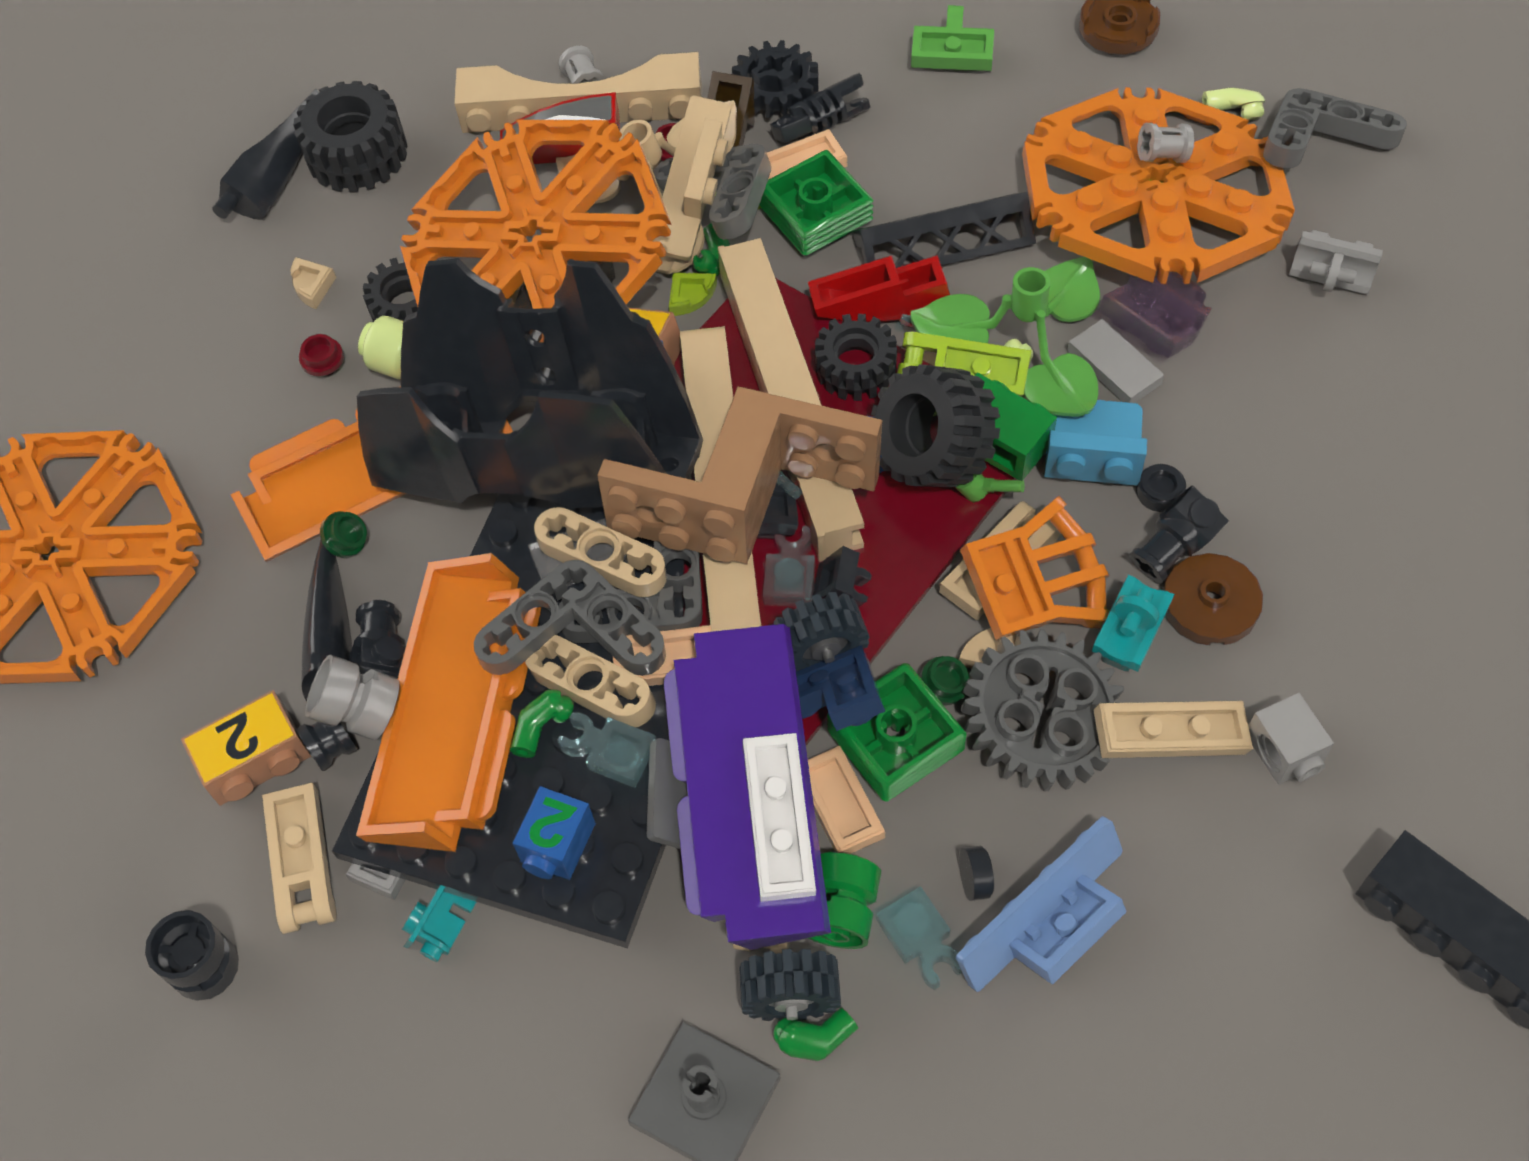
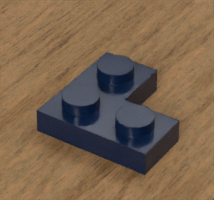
(842, 686)

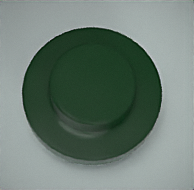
(343, 534)
(945, 678)

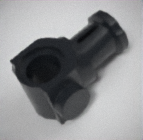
(1181, 530)
(377, 644)

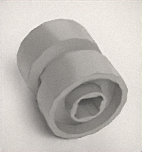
(352, 697)

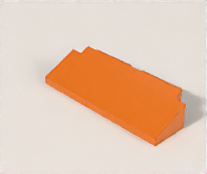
(305, 483)
(451, 718)

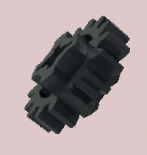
(777, 76)

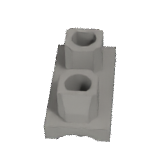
(1335, 262)

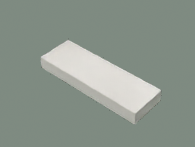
(779, 817)

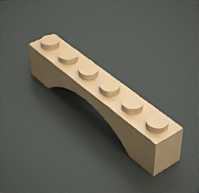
(654, 91)

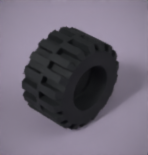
(350, 136)
(963, 431)

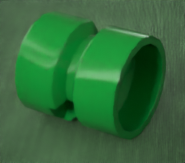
(849, 888)

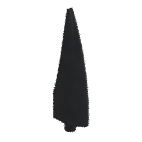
(260, 173)
(325, 618)

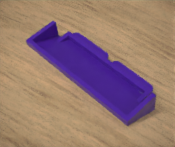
(730, 692)

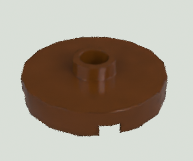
(1119, 25)
(1211, 619)

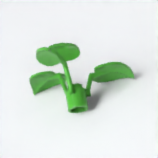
(1067, 292)

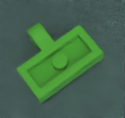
(952, 45)

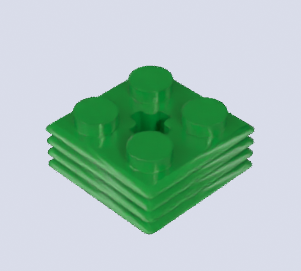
(816, 202)
(896, 762)

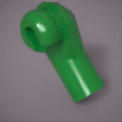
(710, 261)

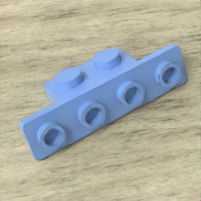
(1053, 916)

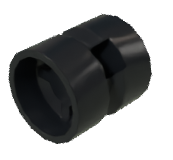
(191, 955)

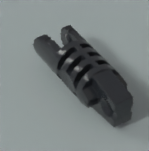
(820, 111)

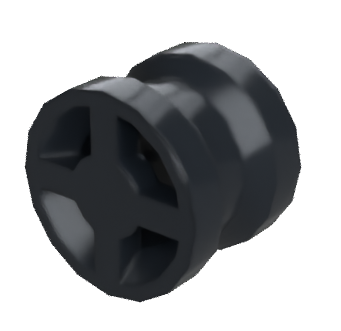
(325, 742)

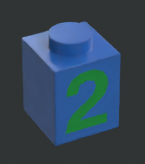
(553, 834)

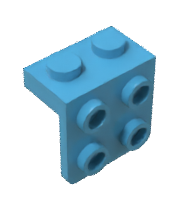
(1099, 445)

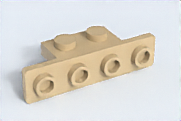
(692, 172)

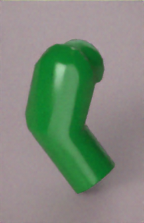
(534, 716)
(811, 1040)

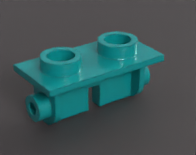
(435, 925)

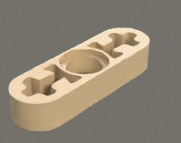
(589, 533)
(601, 698)

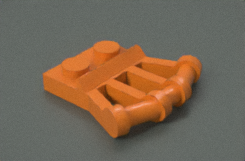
(1013, 587)

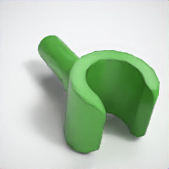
(980, 486)

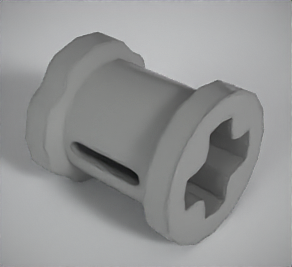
(583, 69)
(1165, 142)

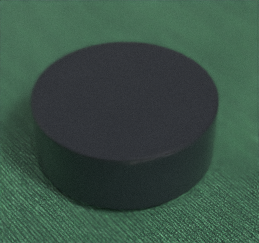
(1160, 486)
(976, 873)

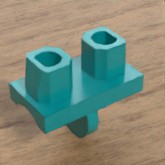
(1132, 624)

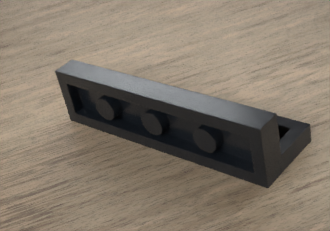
(955, 218)

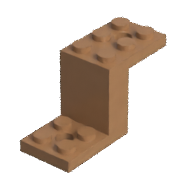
(730, 502)

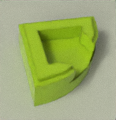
(690, 291)

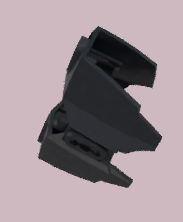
(475, 358)

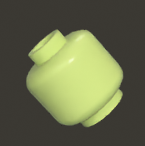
(381, 346)

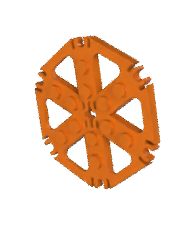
(1163, 209)
(555, 211)
(85, 547)

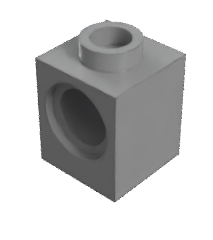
(1290, 740)

